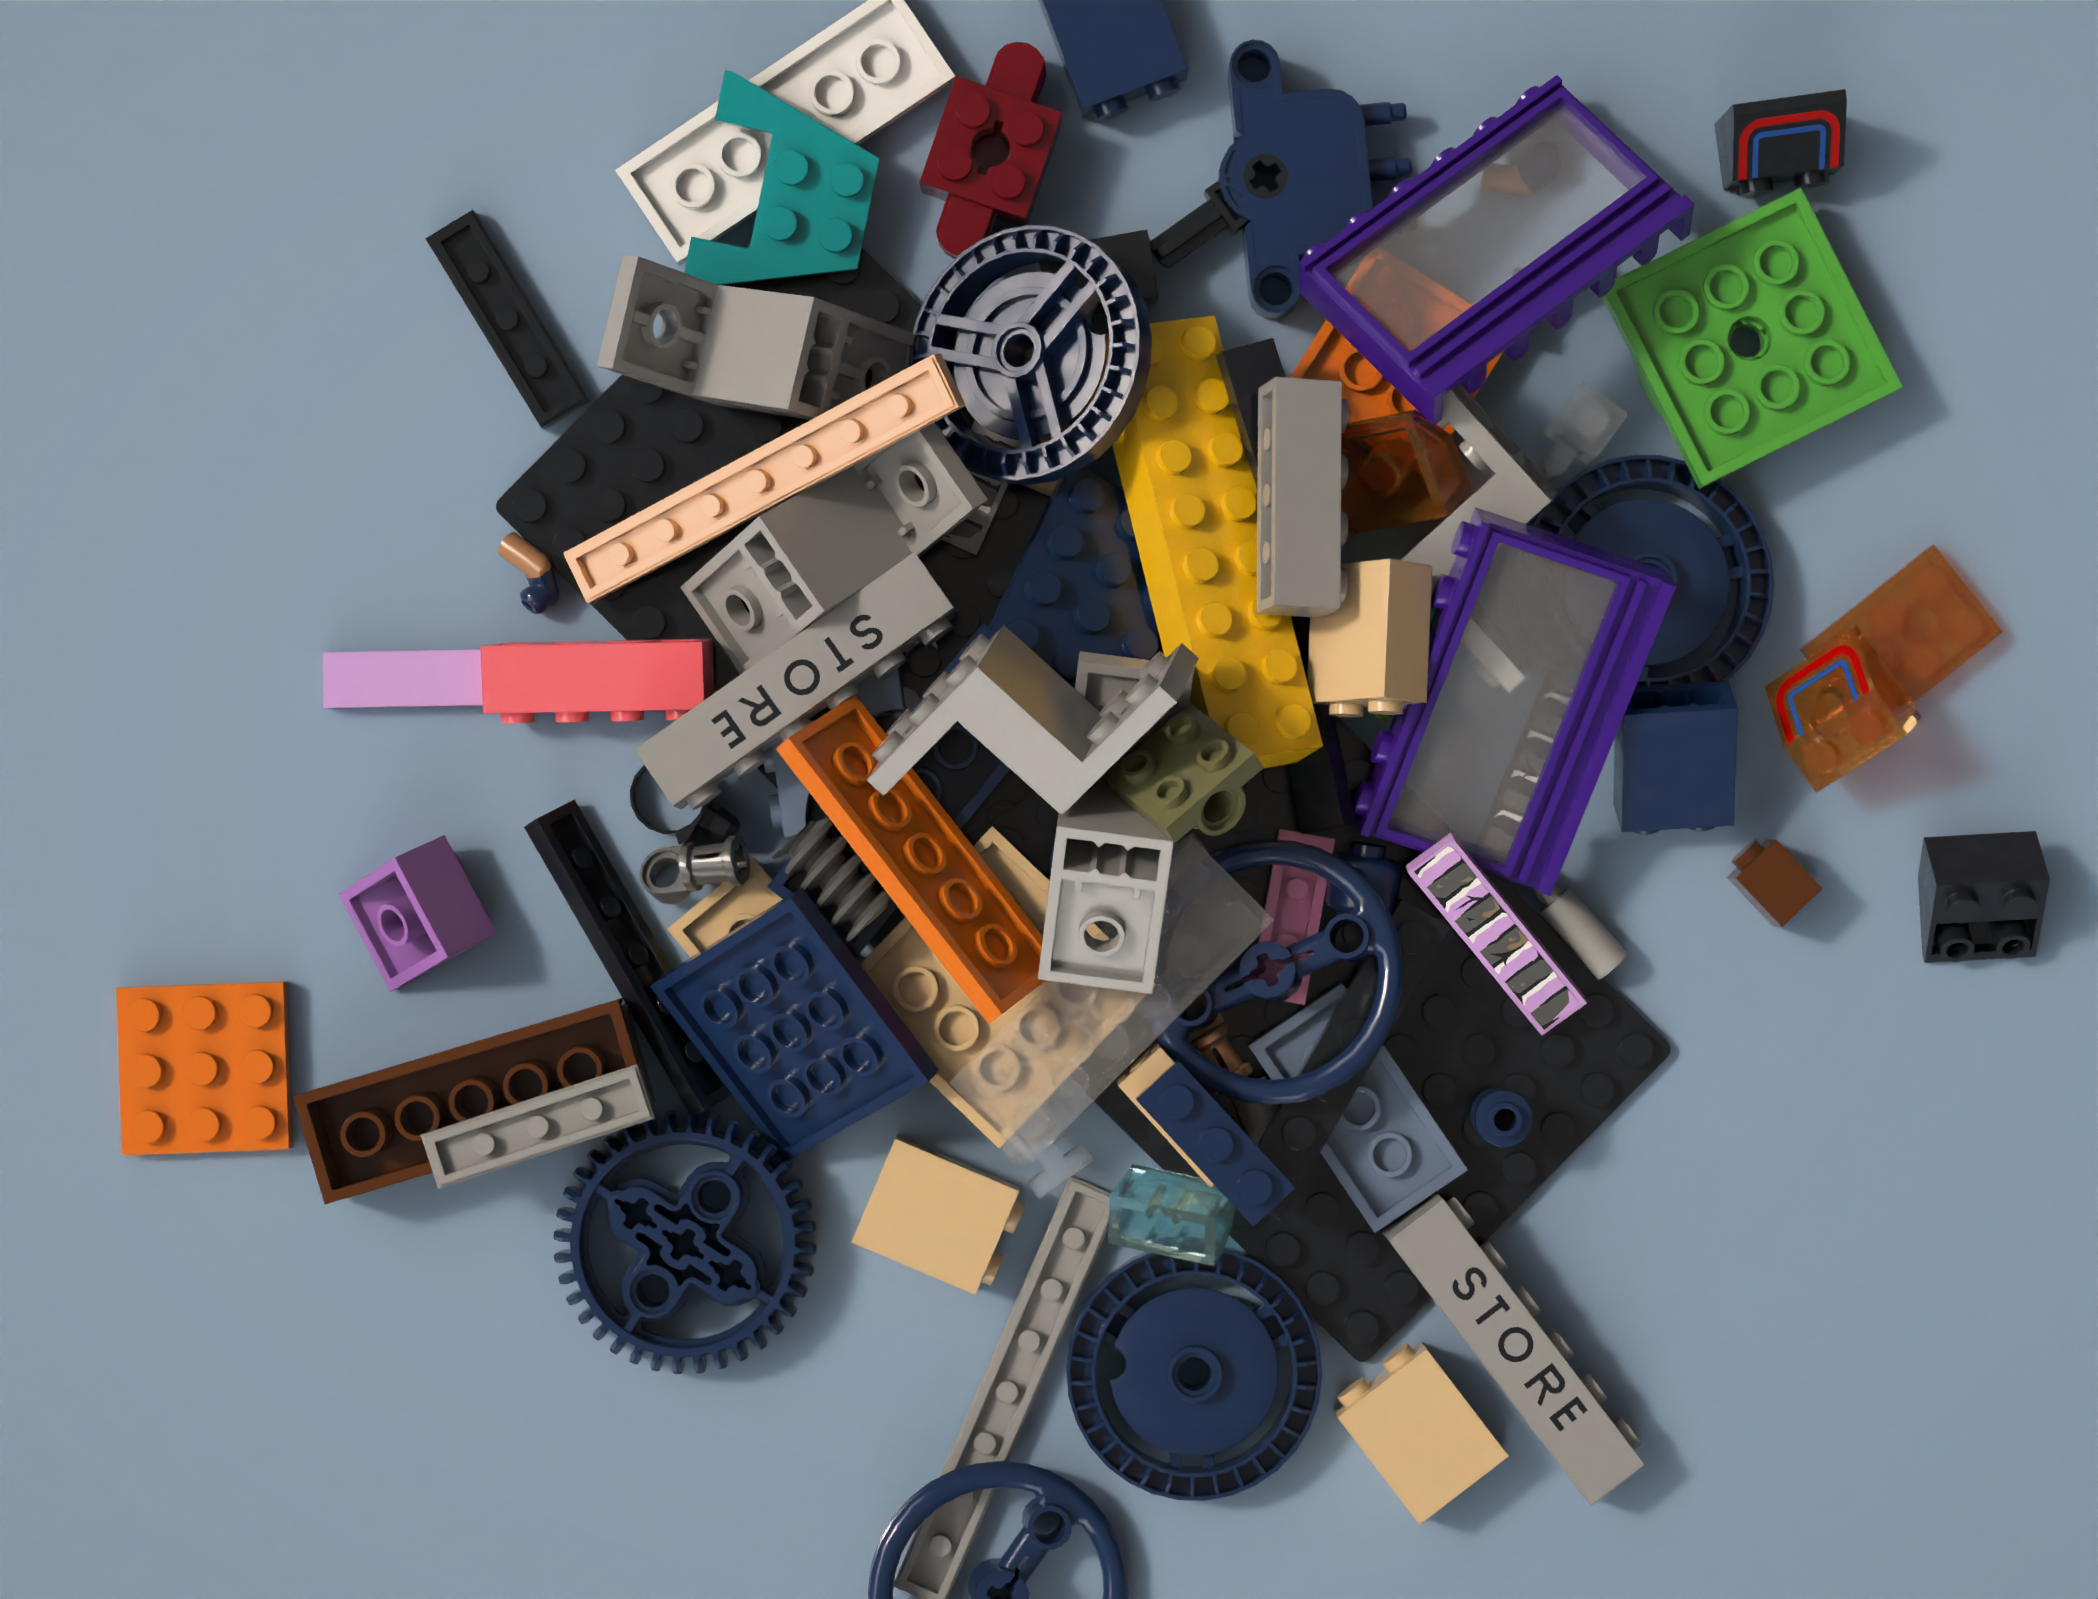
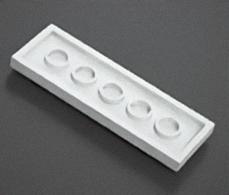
(846, 78)

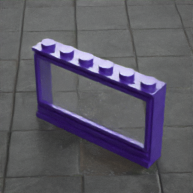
(1523, 698)

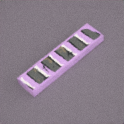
(1496, 933)

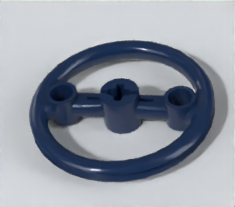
(1379, 940)
(1027, 1548)

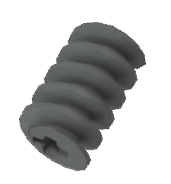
(835, 875)

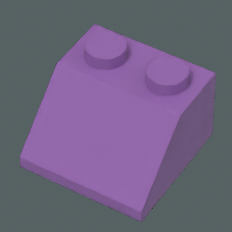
(417, 912)

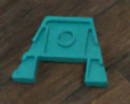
(809, 199)

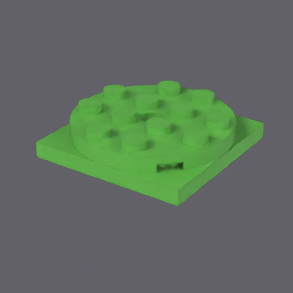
(1789, 288)

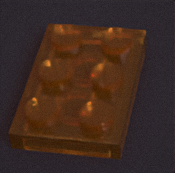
(1917, 623)

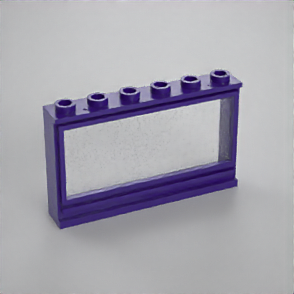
(1490, 245)

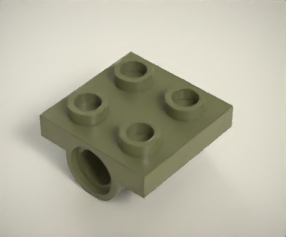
(1187, 776)

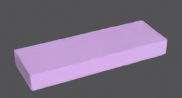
(402, 679)

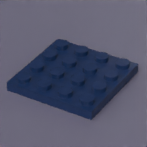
(1081, 581)
(794, 1026)

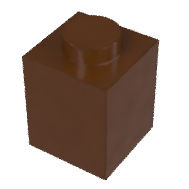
(1772, 881)

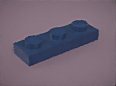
(1215, 1143)

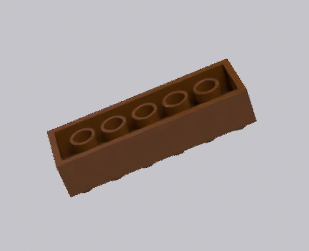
(371, 1125)

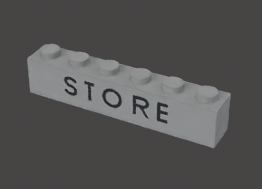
(797, 682)
(1513, 1346)

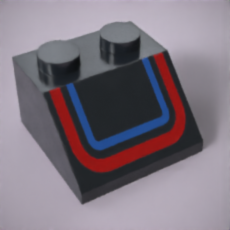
(1782, 142)

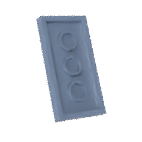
(1386, 1140)

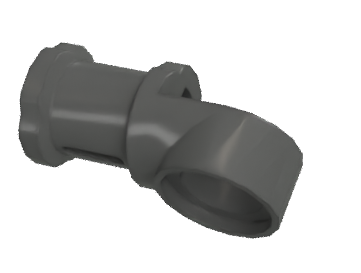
(697, 867)

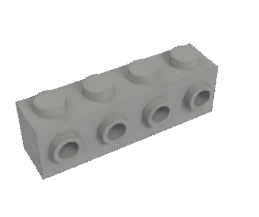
(1301, 497)

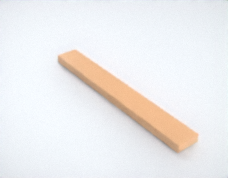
(765, 478)

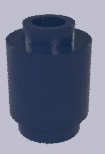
(1486, 1107)

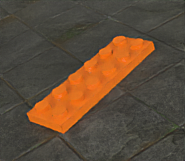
(919, 859)

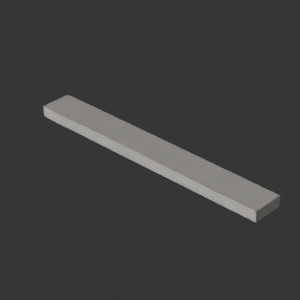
(1010, 1383)

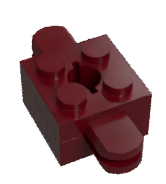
(991, 149)

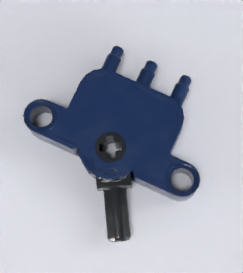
(1320, 167)

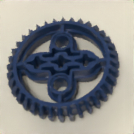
(710, 1253)

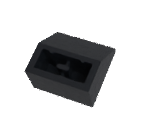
(1981, 896)

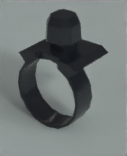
(716, 823)

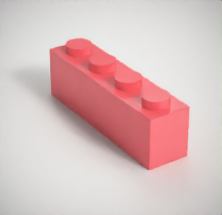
(596, 677)

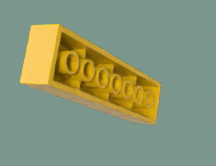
(1198, 547)

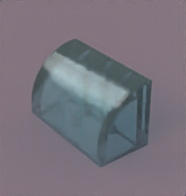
(1169, 1215)

